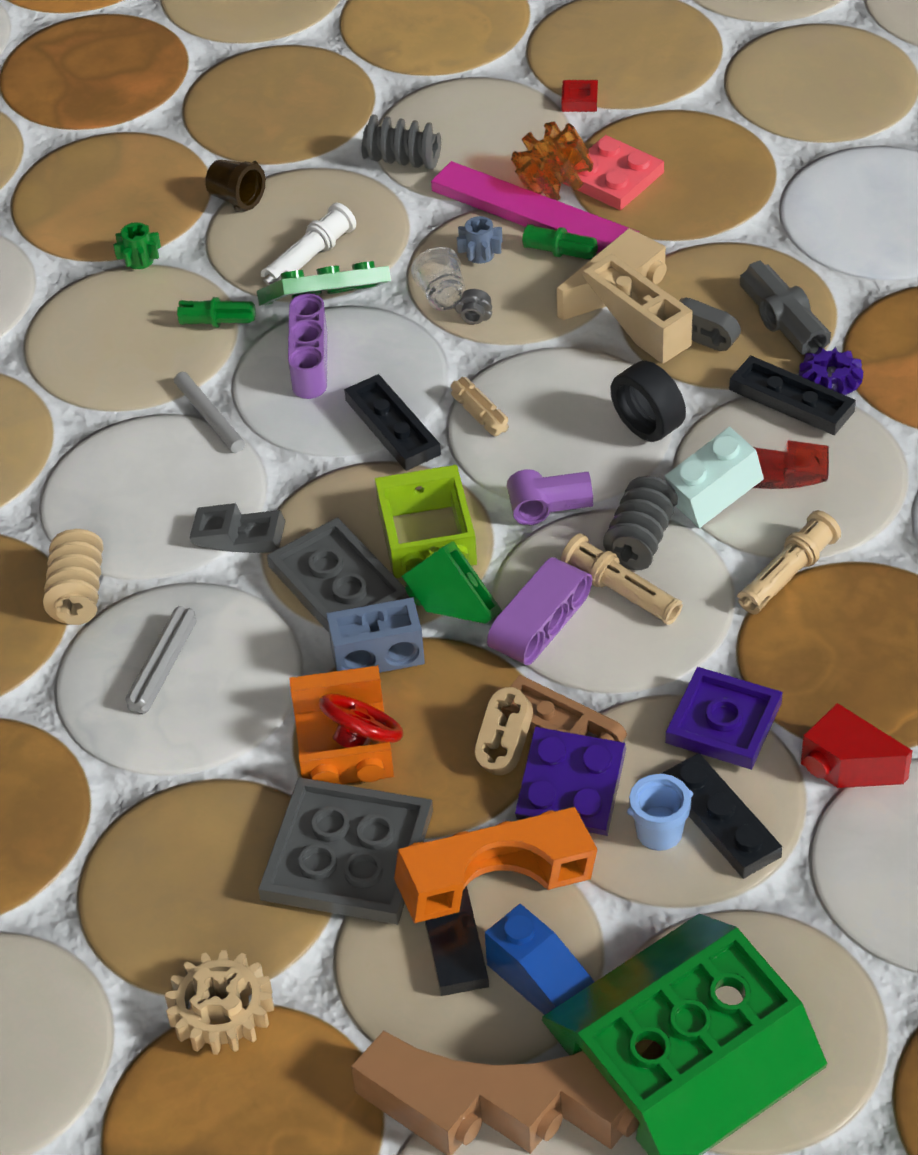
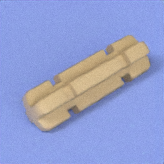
(479, 406)

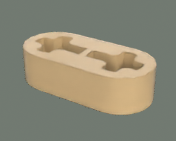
(494, 728)

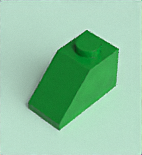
(450, 587)

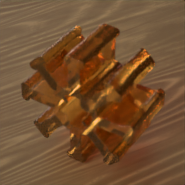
(552, 160)

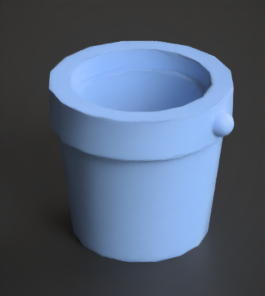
(659, 810)

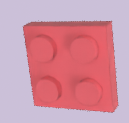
(618, 172)

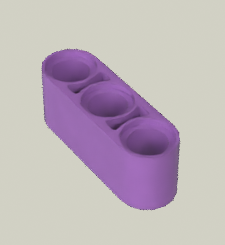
(307, 346)
(539, 611)

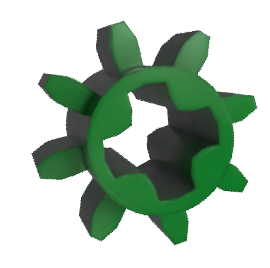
(137, 245)

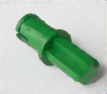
(559, 242)
(215, 312)

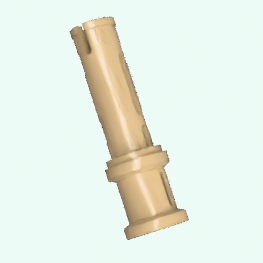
(799, 551)
(608, 572)

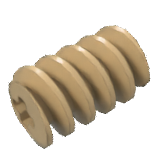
(73, 576)

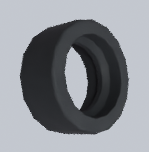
(648, 401)

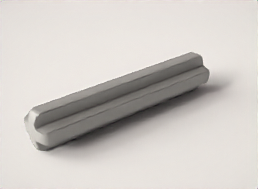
(161, 660)

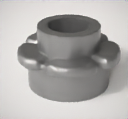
(474, 306)

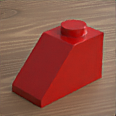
(853, 752)

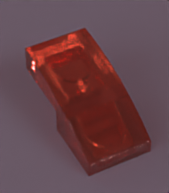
(795, 467)

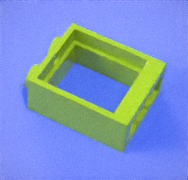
(439, 490)

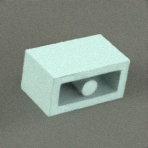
(715, 476)

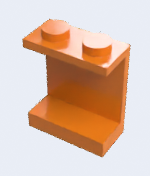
(319, 753)

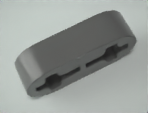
(712, 326)

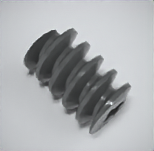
(400, 143)
(640, 521)

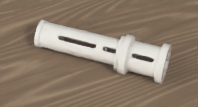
(319, 236)

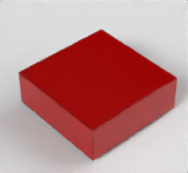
(579, 95)

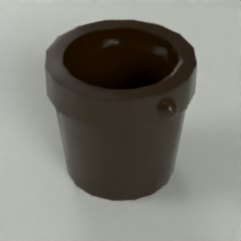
(236, 183)

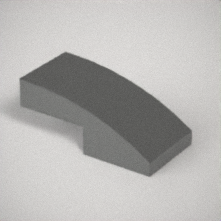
(229, 530)

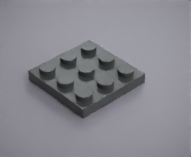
(343, 850)

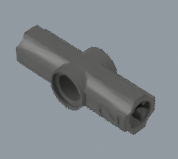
(784, 308)

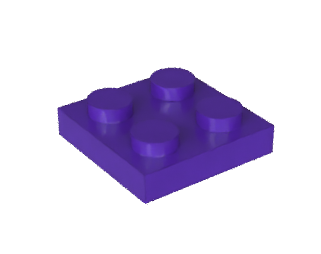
(724, 717)
(572, 772)

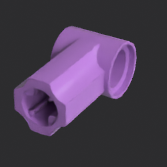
(536, 496)

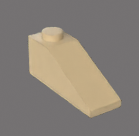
(634, 249)
(642, 308)

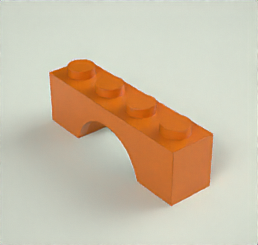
(546, 847)

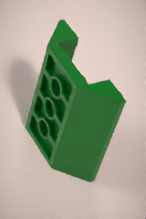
(717, 1058)

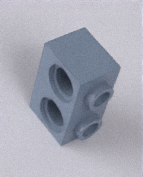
(377, 636)

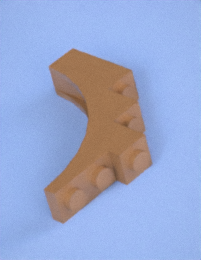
(524, 1102)

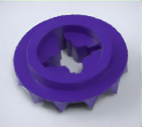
(846, 377)

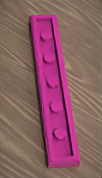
(521, 204)

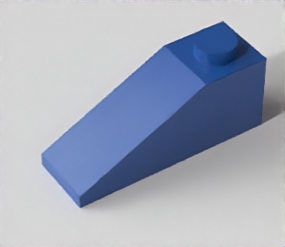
(534, 960)

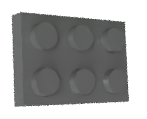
(333, 572)

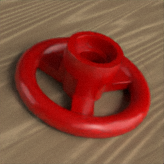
(359, 721)

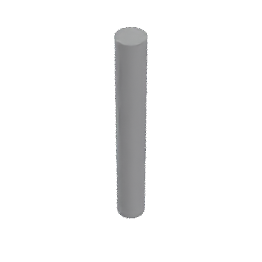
(209, 412)

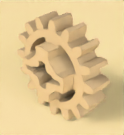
(219, 1003)

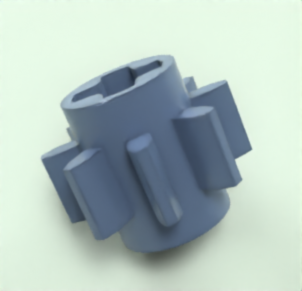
(479, 239)

